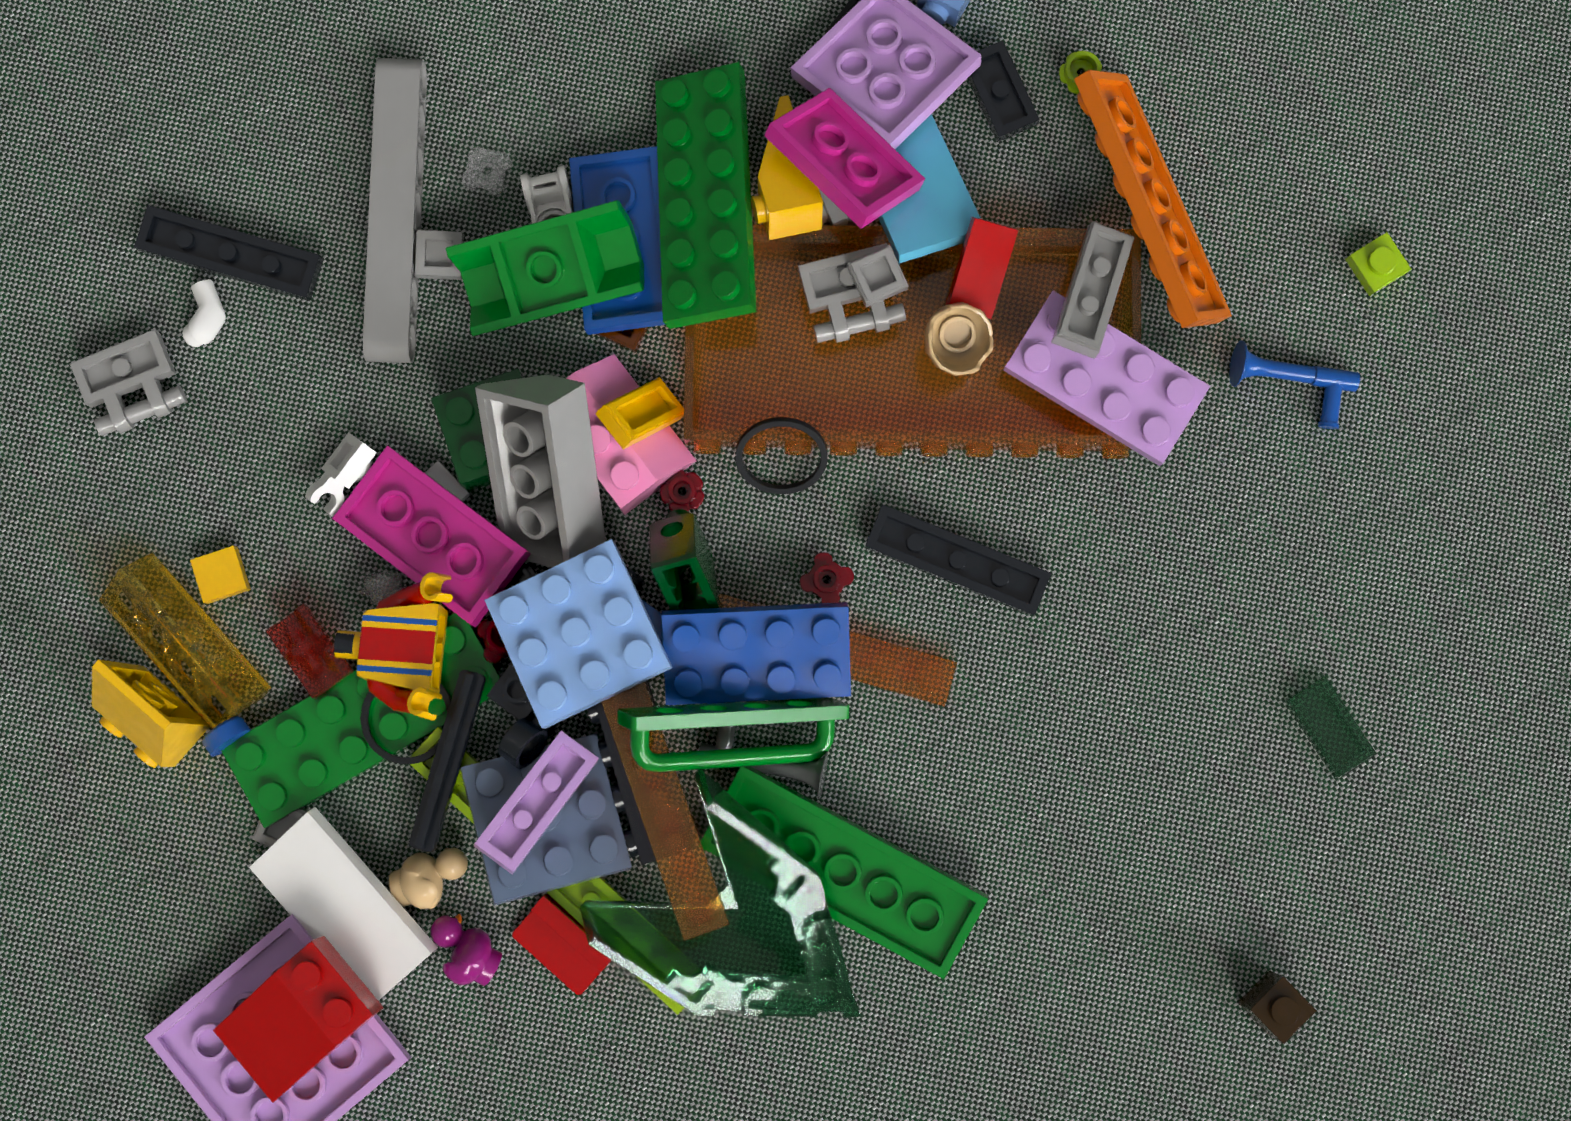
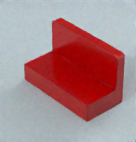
(560, 944)

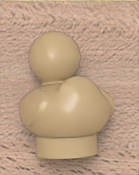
(422, 876)

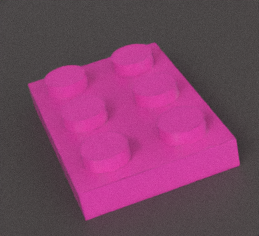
(844, 157)

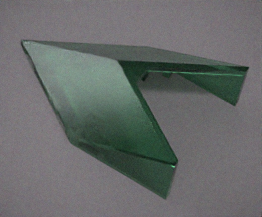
(773, 955)

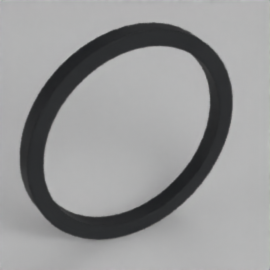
(781, 422)
(381, 752)

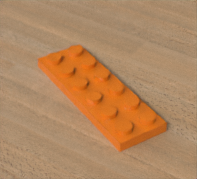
(1153, 198)

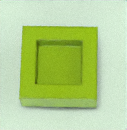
(1378, 264)

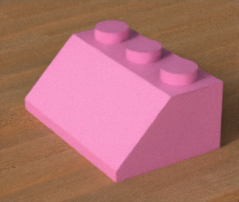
(642, 468)

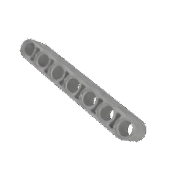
(394, 210)

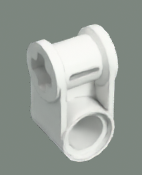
(547, 195)

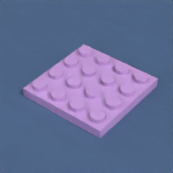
(223, 1085)

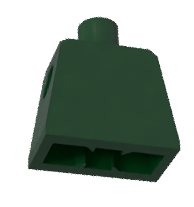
(674, 547)

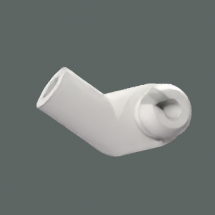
(208, 318)

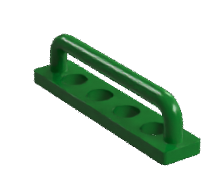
(643, 719)

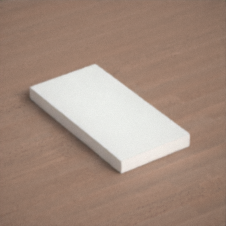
(342, 899)

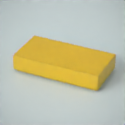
(640, 413)

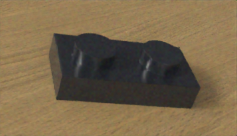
(1002, 93)

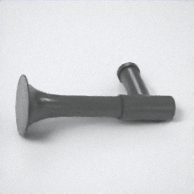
(811, 773)

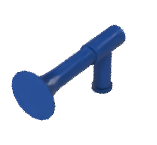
(1246, 364)

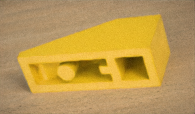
(785, 197)

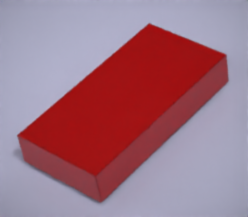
(982, 265)

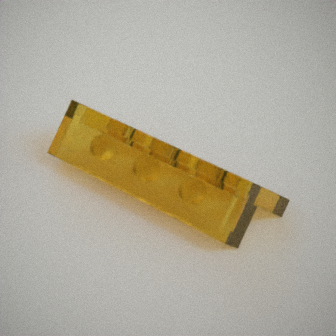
(186, 636)

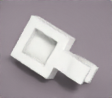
(343, 468)

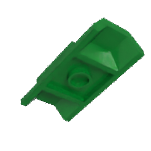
(549, 267)

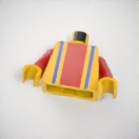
(402, 646)

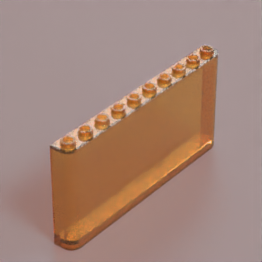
(883, 385)

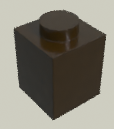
(1276, 1006)

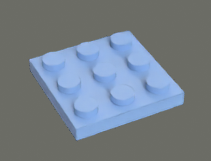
(578, 634)

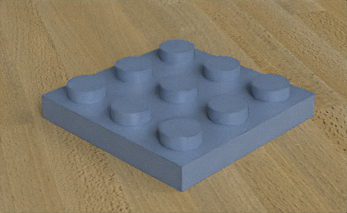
(575, 848)

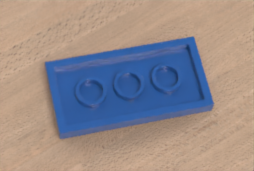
(632, 180)
(757, 653)

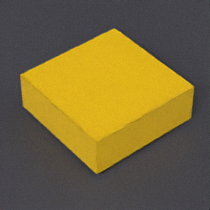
(220, 574)

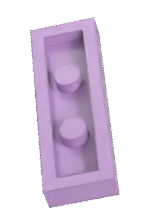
(536, 802)

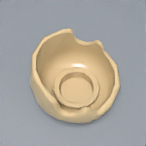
(958, 338)

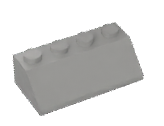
(542, 465)

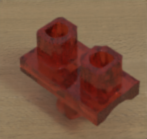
(309, 651)

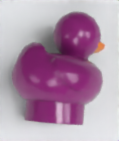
(472, 956)

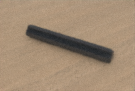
(447, 761)

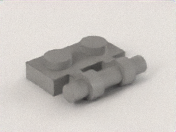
(830, 286)
(121, 370)

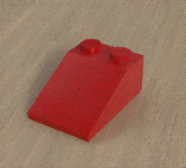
(297, 1017)

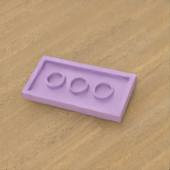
(1121, 391)

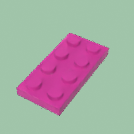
(431, 530)

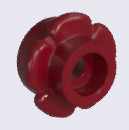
(693, 497)

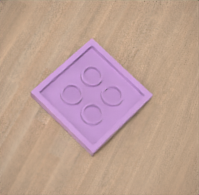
(888, 65)

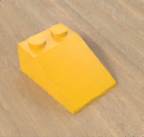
(145, 712)

